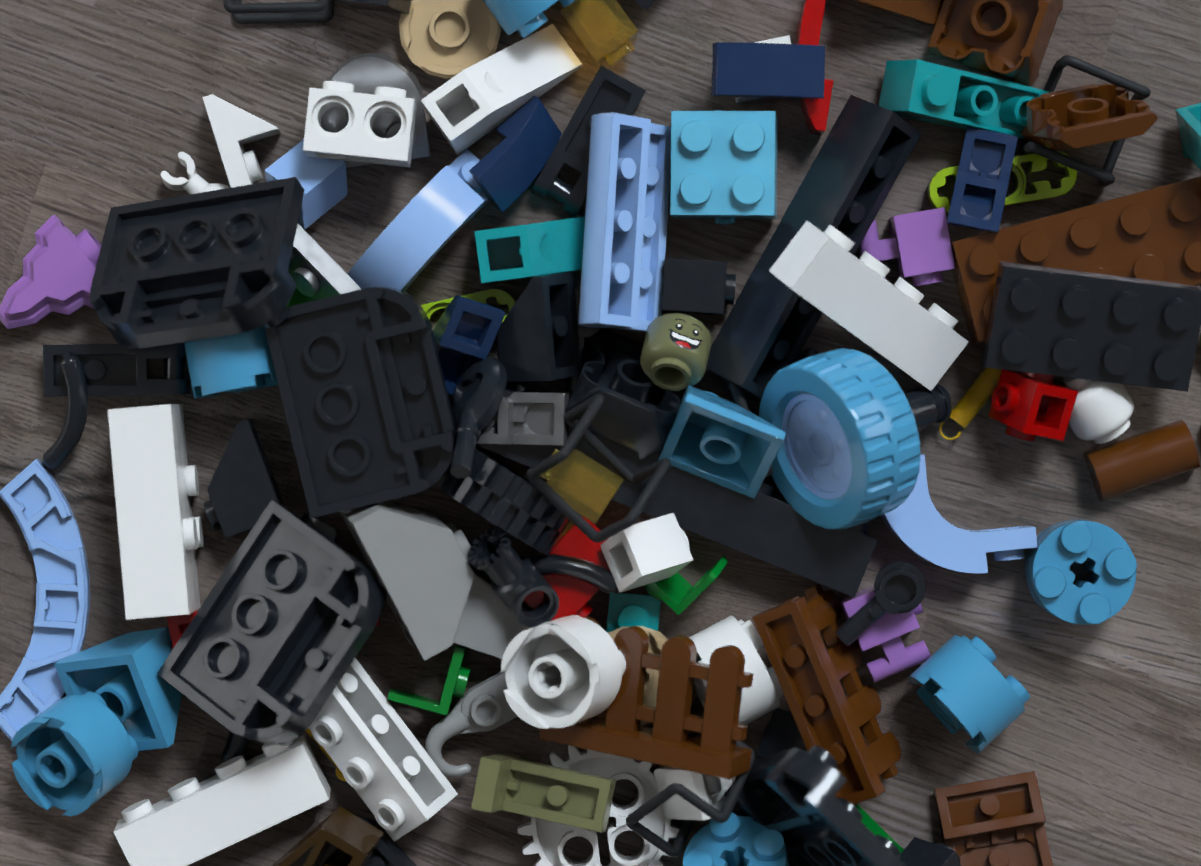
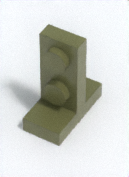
(542, 791)

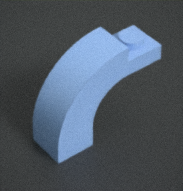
(421, 228)
(941, 543)

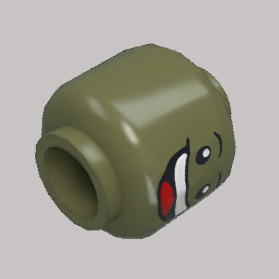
(675, 351)

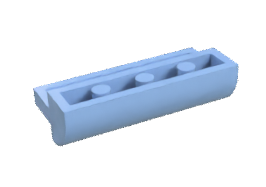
(625, 222)

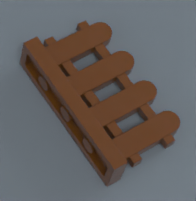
(815, 696)
(669, 739)

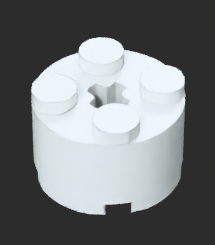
(562, 672)
(765, 688)

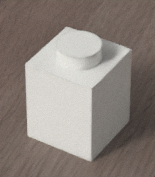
(647, 552)

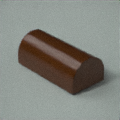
(1142, 460)

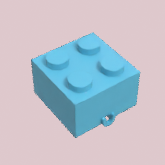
(724, 165)

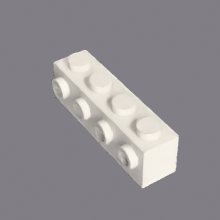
(868, 305)
(380, 755)
(224, 808)

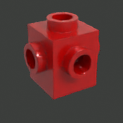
(1032, 405)

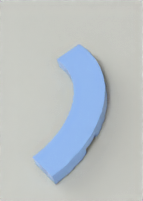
(60, 594)

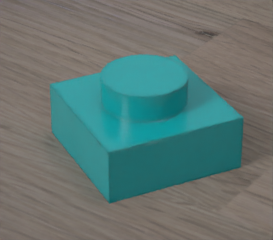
(632, 610)

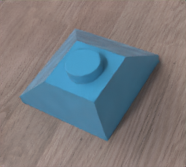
(721, 442)
(128, 681)

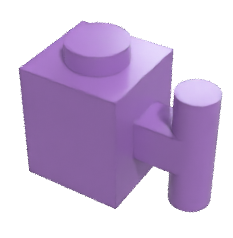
(917, 244)
(887, 634)

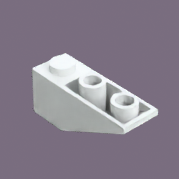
(498, 86)

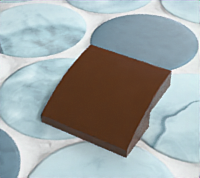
(995, 821)

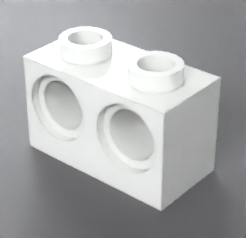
(357, 139)

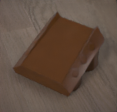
(996, 35)
(1085, 117)

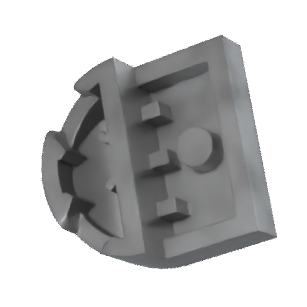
(372, 71)

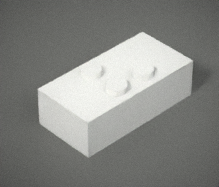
(155, 511)

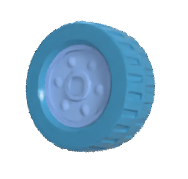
(847, 436)

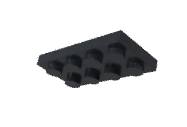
(1093, 326)

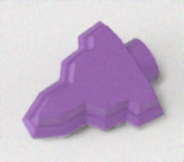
(54, 276)

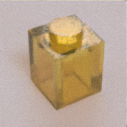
(601, 29)
(583, 484)

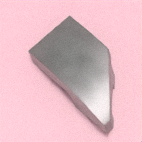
(529, 420)

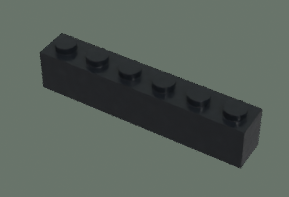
(839, 190)

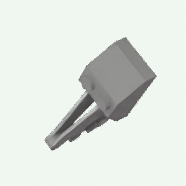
(437, 605)

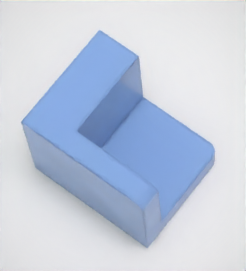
(321, 178)

